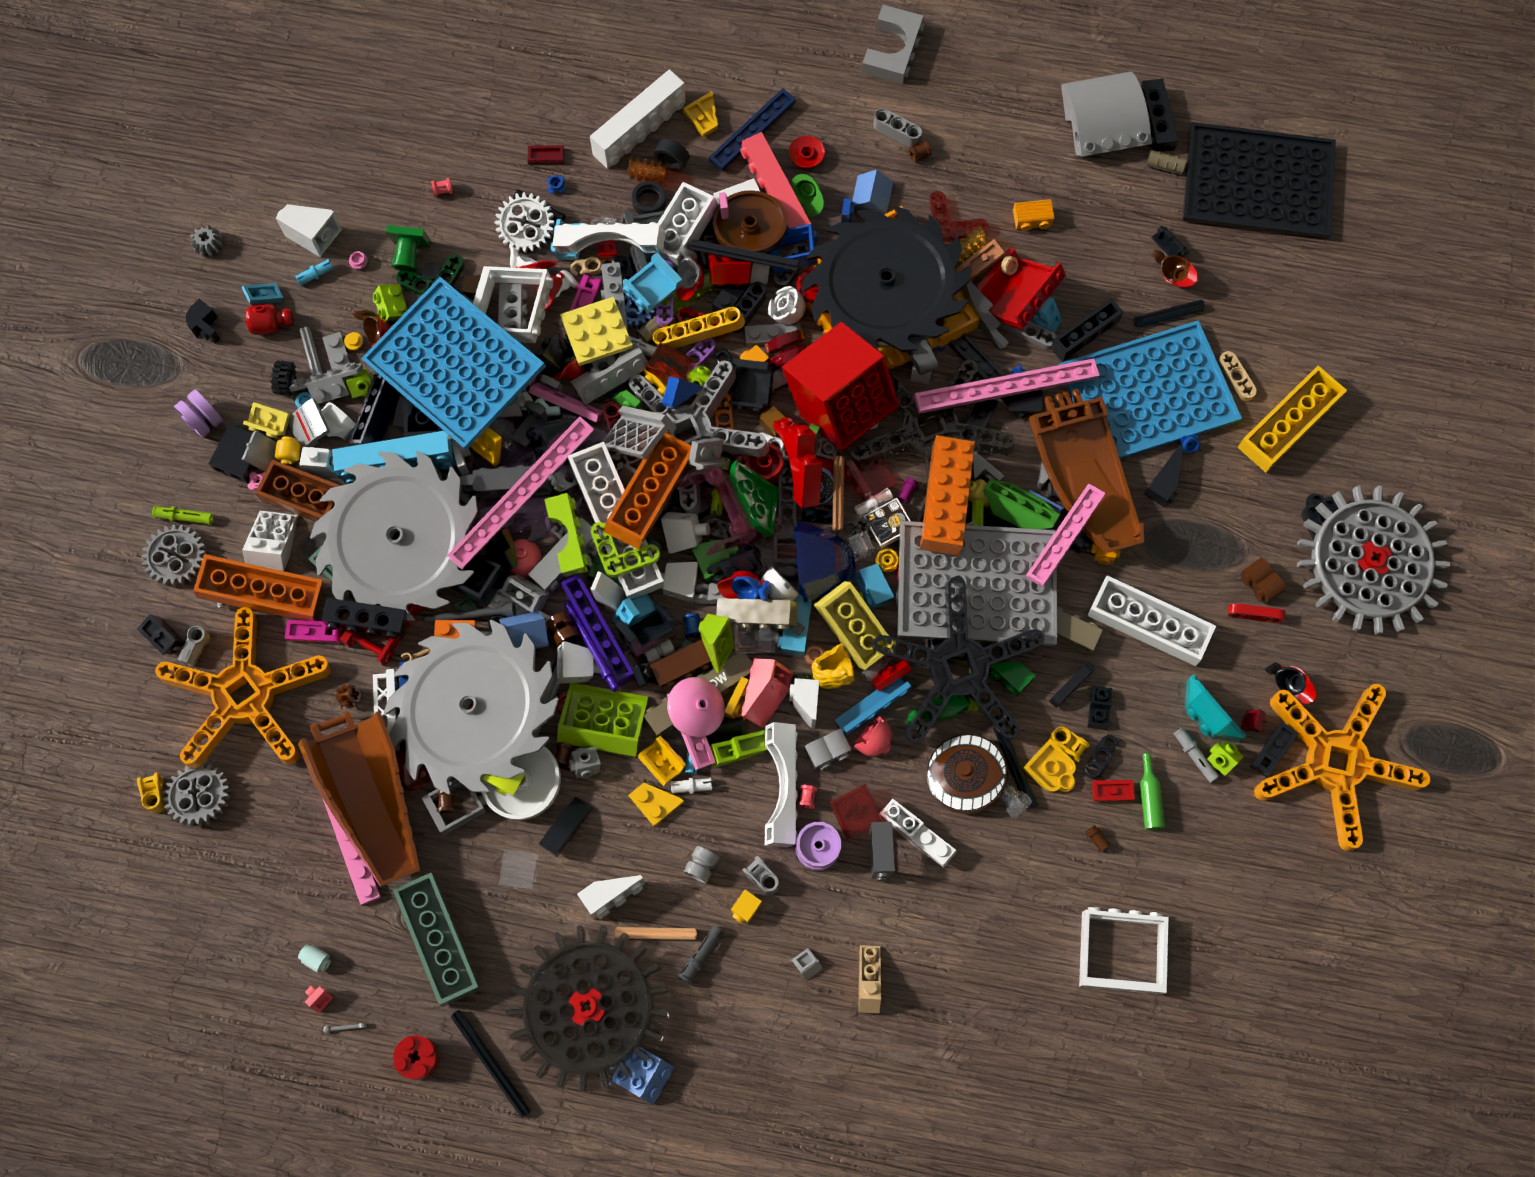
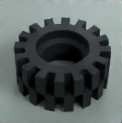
(283, 377)

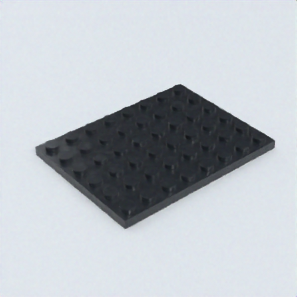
(1259, 180)

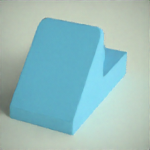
(262, 293)

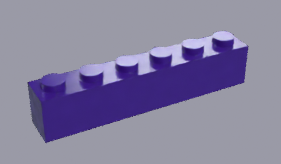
(598, 629)

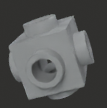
(584, 762)

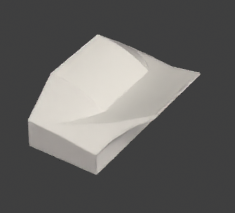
(337, 421)

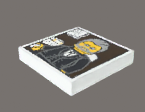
(886, 522)

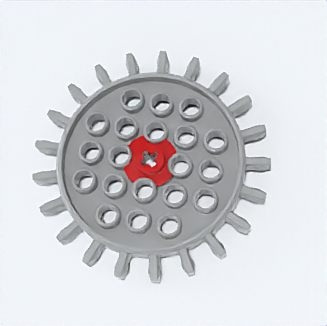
(1332, 580)

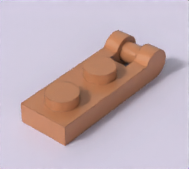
(983, 260)

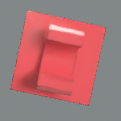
(318, 998)

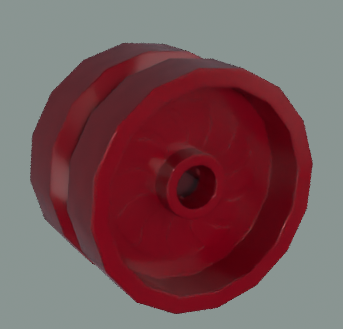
(786, 346)

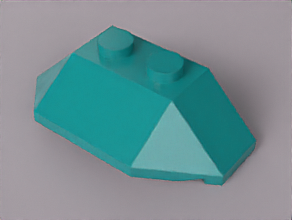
(1209, 714)

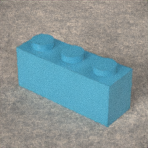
(791, 642)

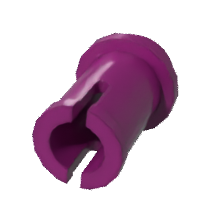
(907, 490)

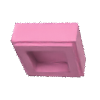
(723, 205)

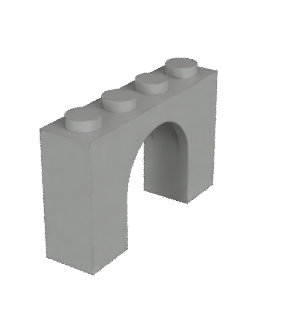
(895, 65)

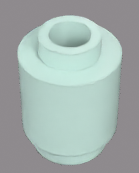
(314, 958)

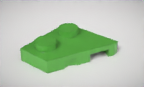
(626, 399)

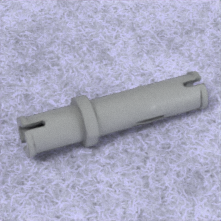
(1194, 752)

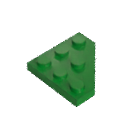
(756, 496)

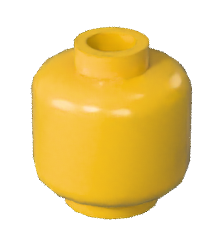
(288, 450)

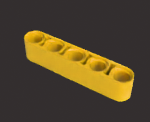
(707, 331)

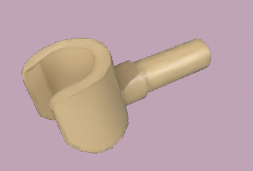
(416, 655)

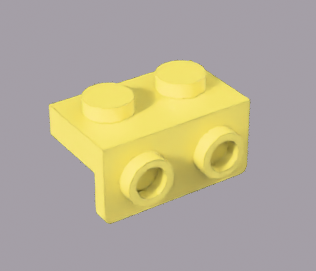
(267, 419)

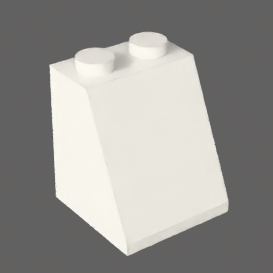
(309, 227)

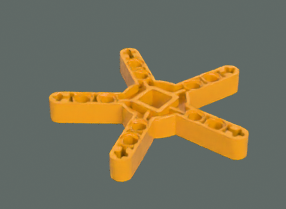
(230, 679)
(1358, 763)

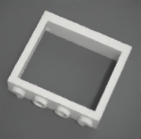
(522, 276)
(1133, 916)

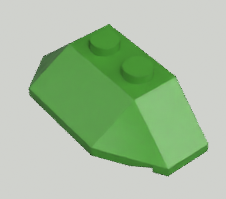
(1019, 506)

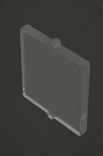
(518, 869)

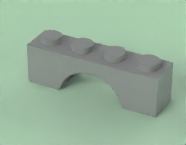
(593, 385)

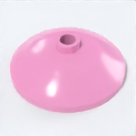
(686, 711)

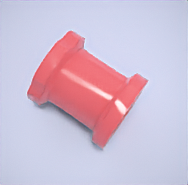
(448, 189)
(807, 797)

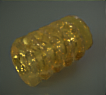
(972, 243)

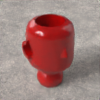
(265, 319)

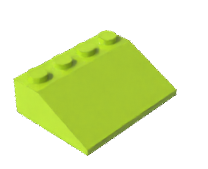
(602, 719)

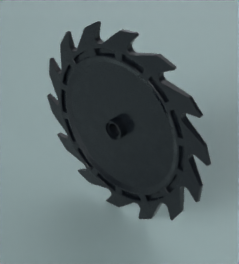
(895, 249)

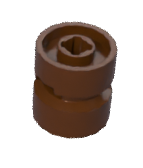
(563, 629)

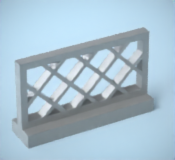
(641, 420)

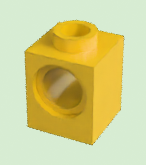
(745, 907)

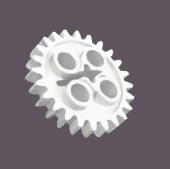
(529, 207)

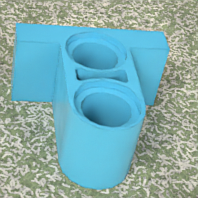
(1048, 315)
(634, 610)

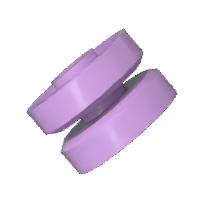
(196, 415)
(816, 858)

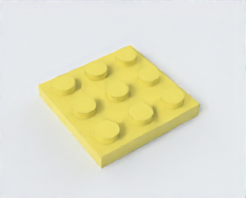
(596, 331)

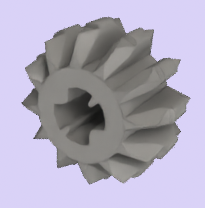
(206, 240)

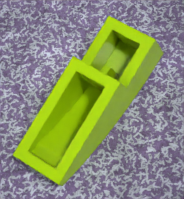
(738, 748)

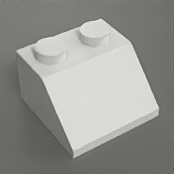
(804, 697)

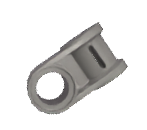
(759, 873)

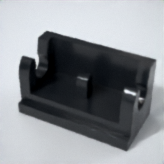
(160, 635)

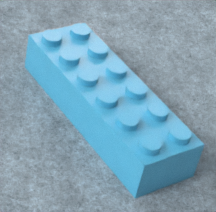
(434, 445)

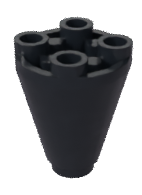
(546, 434)

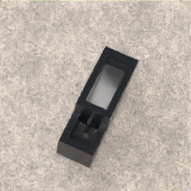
(565, 827)

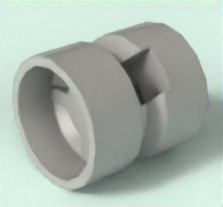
(661, 650)
(702, 863)

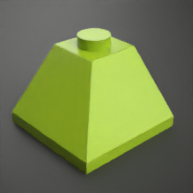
(717, 639)

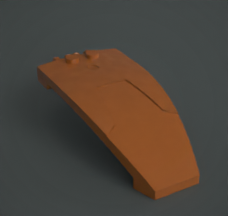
(1080, 452)

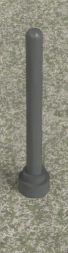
(507, 609)

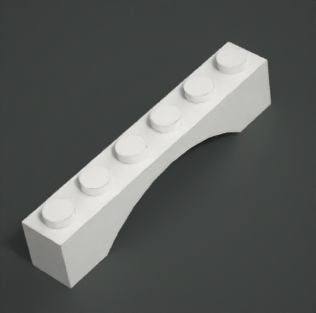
(574, 238)
(781, 743)

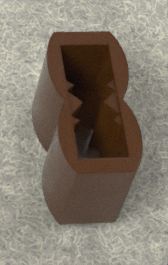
(1263, 581)

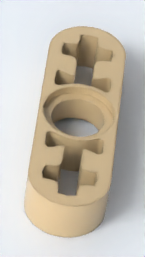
(1237, 367)

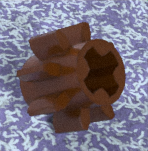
(348, 695)

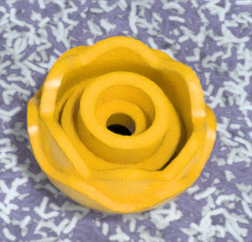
(887, 554)

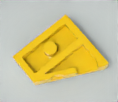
(702, 114)
(654, 803)

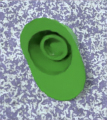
(808, 194)

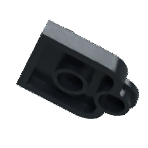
(1311, 513)

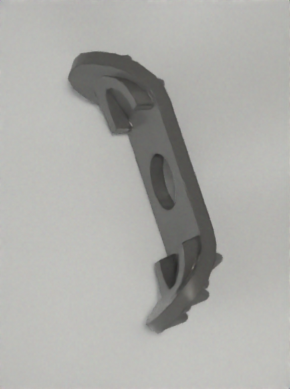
(559, 481)

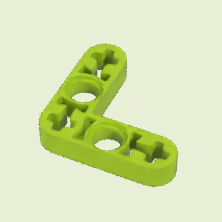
(614, 558)

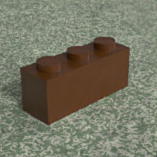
(681, 664)

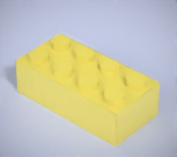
(852, 623)

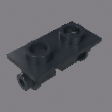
(1169, 243)
(818, 515)

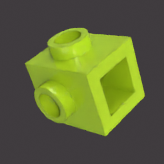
(698, 375)
(359, 383)
(1224, 757)

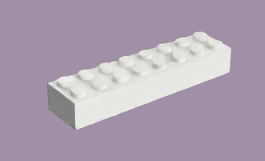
(602, 491)

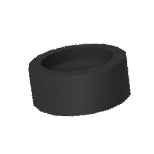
(672, 153)
(648, 186)

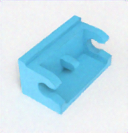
(874, 586)

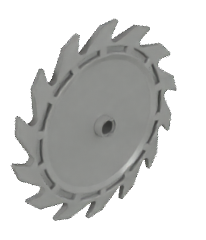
(370, 514)
(497, 727)

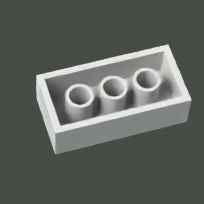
(685, 220)

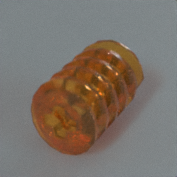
(647, 171)

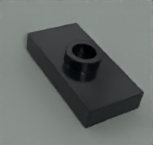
(727, 730)

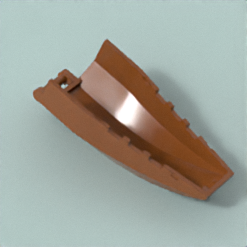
(364, 792)

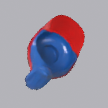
(744, 586)

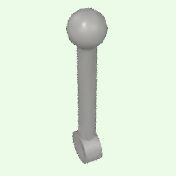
(327, 1029)

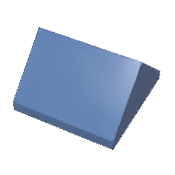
(872, 192)
(530, 623)

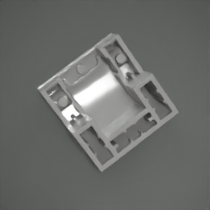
(1106, 113)

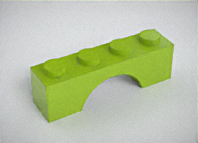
(572, 557)

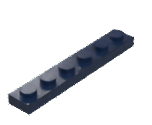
(756, 124)

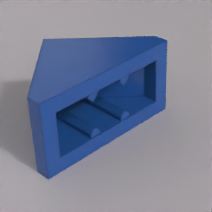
(678, 391)

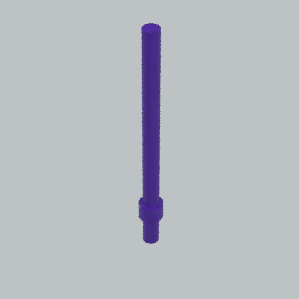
(606, 672)

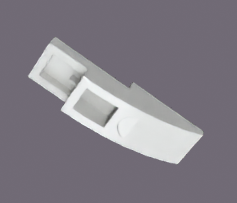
(917, 833)

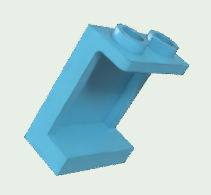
(652, 284)

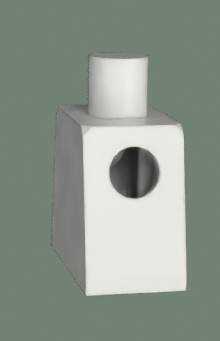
(316, 462)
(683, 530)
(680, 580)
(575, 664)

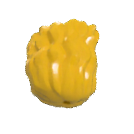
(833, 668)

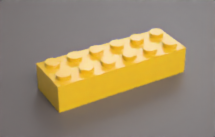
(1291, 419)

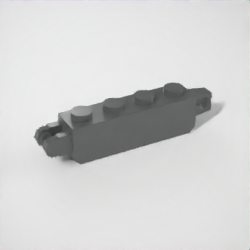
(497, 482)

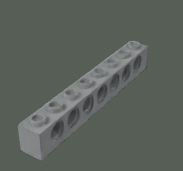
(512, 315)

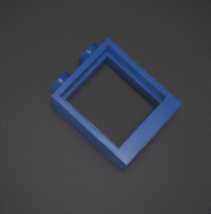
(795, 235)

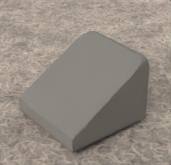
(807, 964)

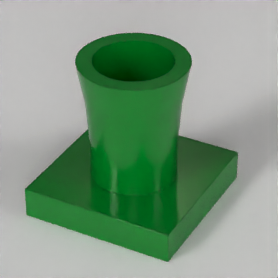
(407, 243)

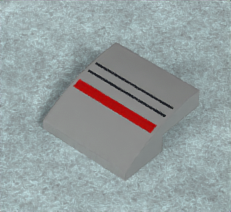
(308, 424)

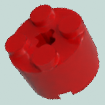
(772, 470)
(412, 1046)

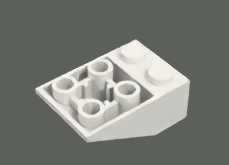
(270, 540)
(605, 894)

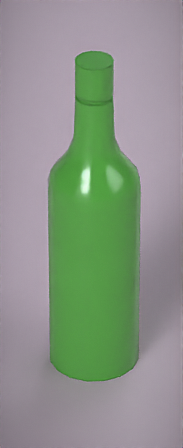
(1151, 797)

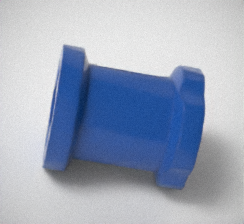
(692, 625)

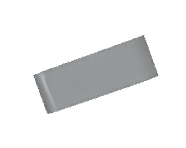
(889, 129)

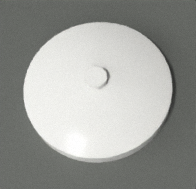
(534, 792)

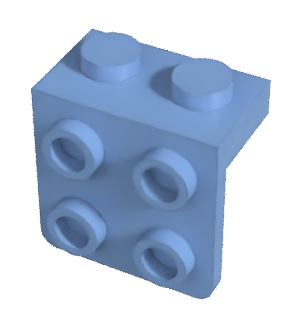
(647, 1077)

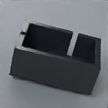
(484, 582)

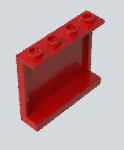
(1022, 294)

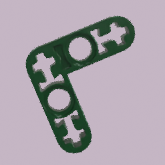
(445, 270)

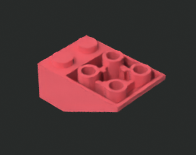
(766, 690)

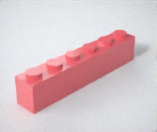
(772, 179)

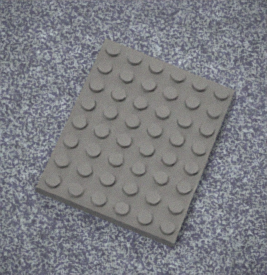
(997, 590)

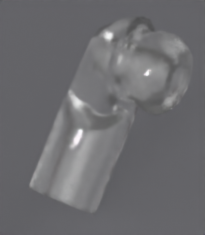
(605, 220)

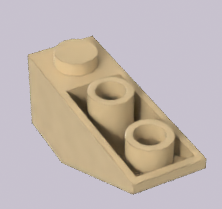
(869, 979)

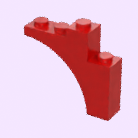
(805, 467)

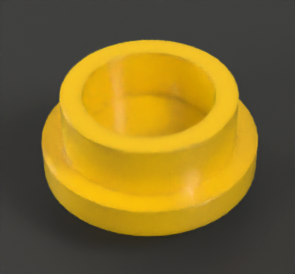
(353, 341)

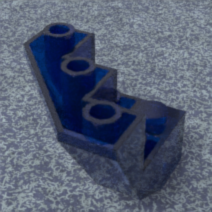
(821, 561)

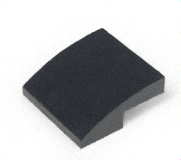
(502, 550)

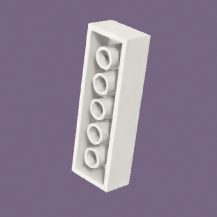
(638, 119)
(1151, 620)

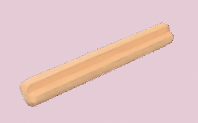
(657, 933)

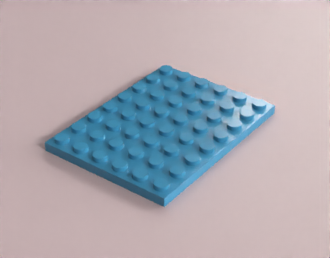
(453, 363)
(1159, 389)

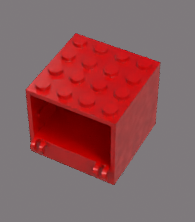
(841, 385)

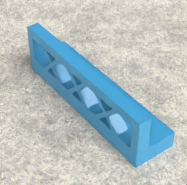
(871, 706)

